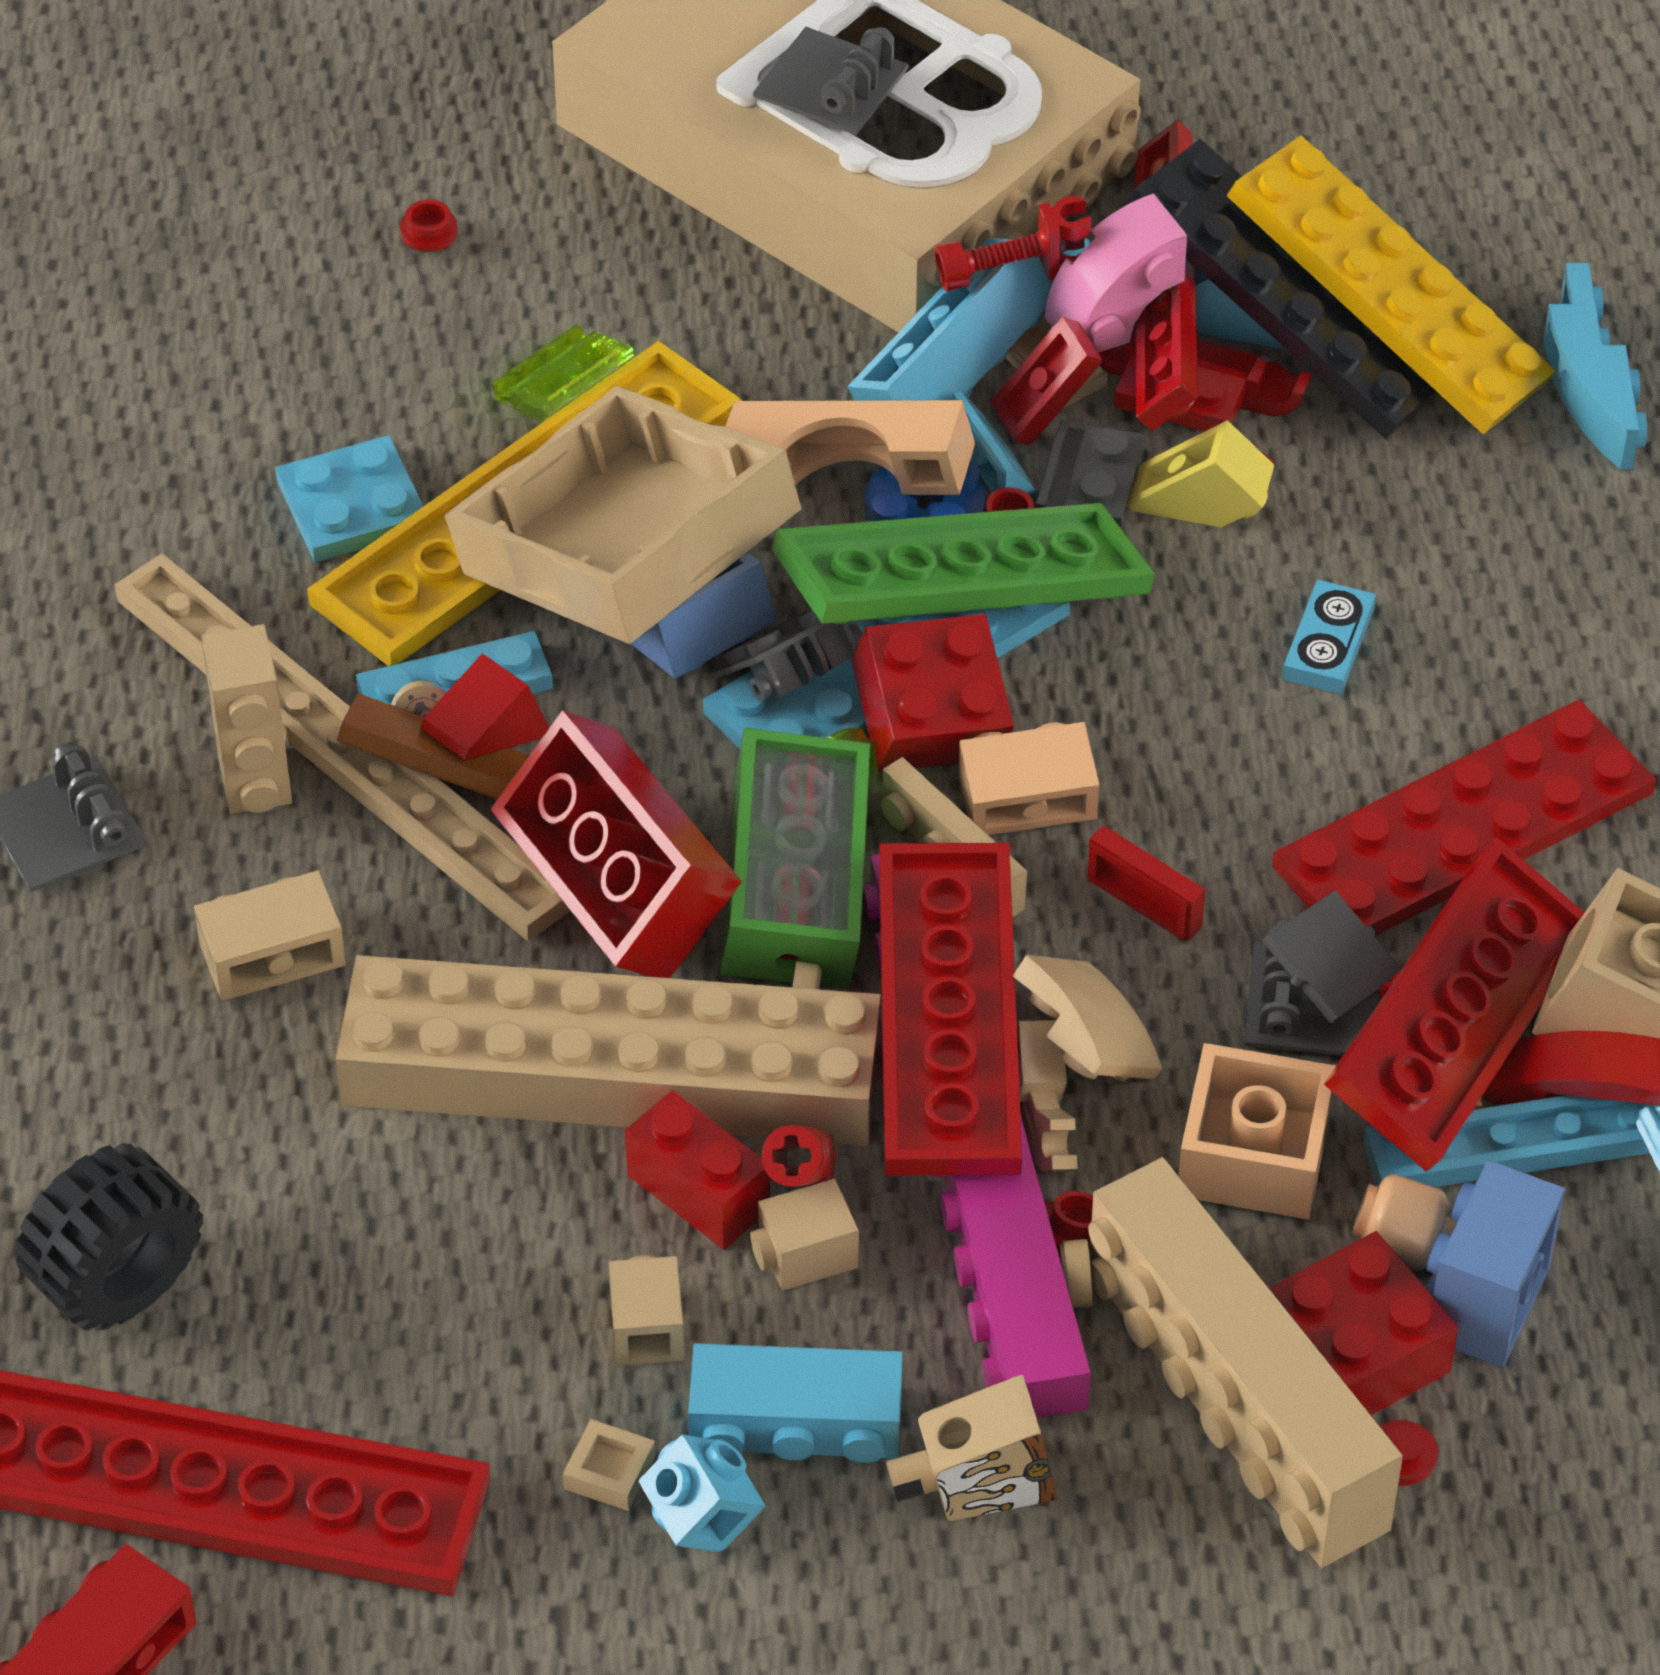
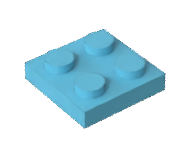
(348, 496)

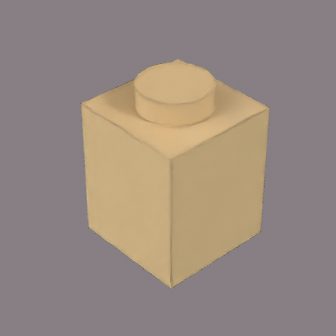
(806, 1235)
(646, 1310)

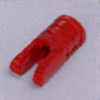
(790, 1139)

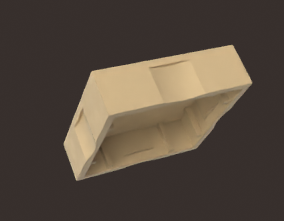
(623, 513)

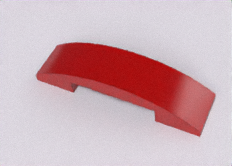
(1580, 1065)

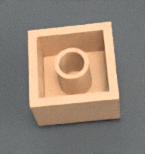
(1256, 1131)

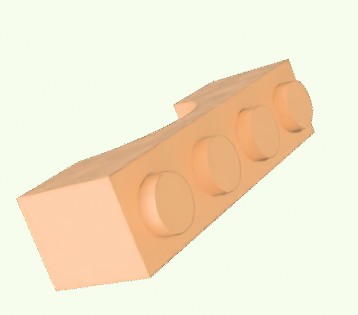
(916, 440)

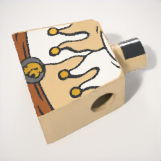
(979, 1454)

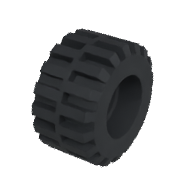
(109, 1236)

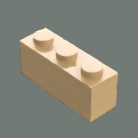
(247, 719)

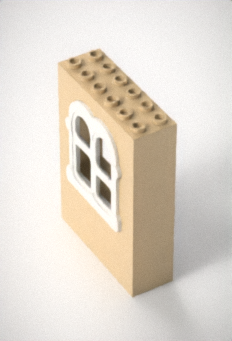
(675, 102)

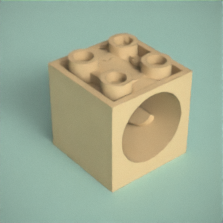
(1609, 965)

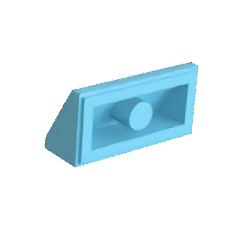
(992, 456)

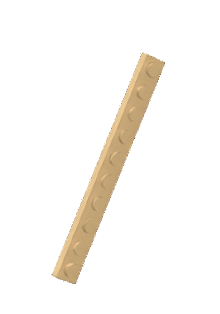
(406, 800)

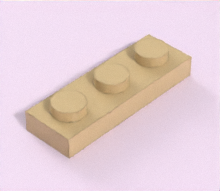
(931, 817)

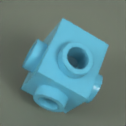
(701, 1493)

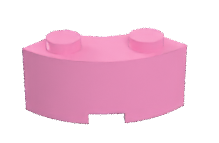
(1120, 272)

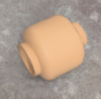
(1406, 1216)

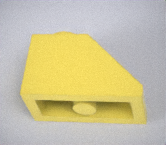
(1204, 479)

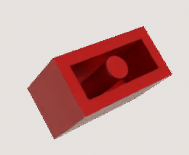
(696, 1169)

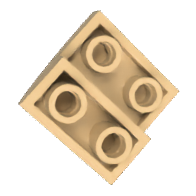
(1092, 1020)

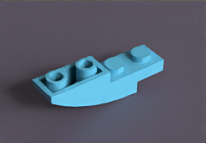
(1592, 373)

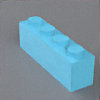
(958, 335)

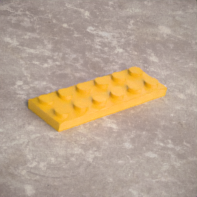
(1391, 284)

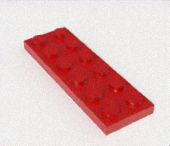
(1427, 835)
(1457, 1006)
(949, 1010)

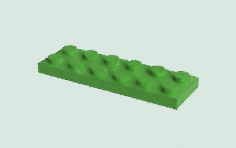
(961, 562)

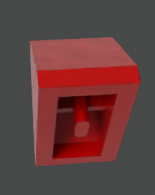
(485, 712)

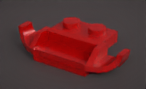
(1225, 383)

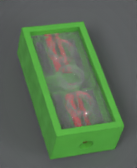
(798, 857)

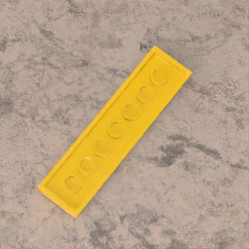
(411, 579)

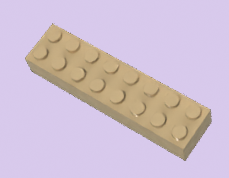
(606, 1047)

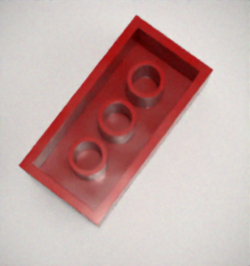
(615, 846)

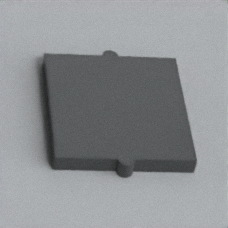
(1332, 956)

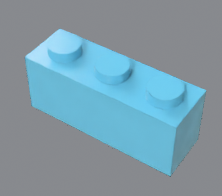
(798, 1400)

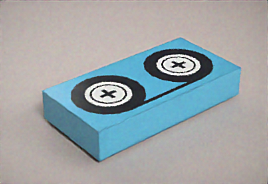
(1329, 637)

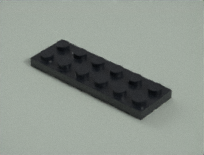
(1282, 293)

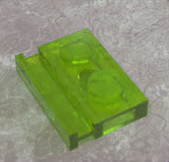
(560, 372)

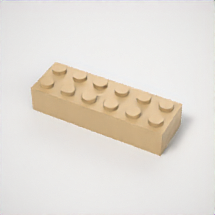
(1242, 1364)

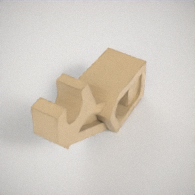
(1040, 1088)

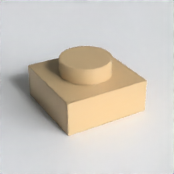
(609, 1464)

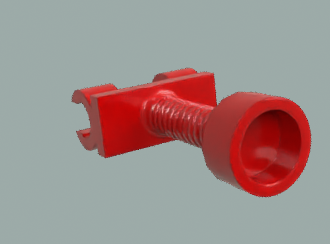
(1050, 242)

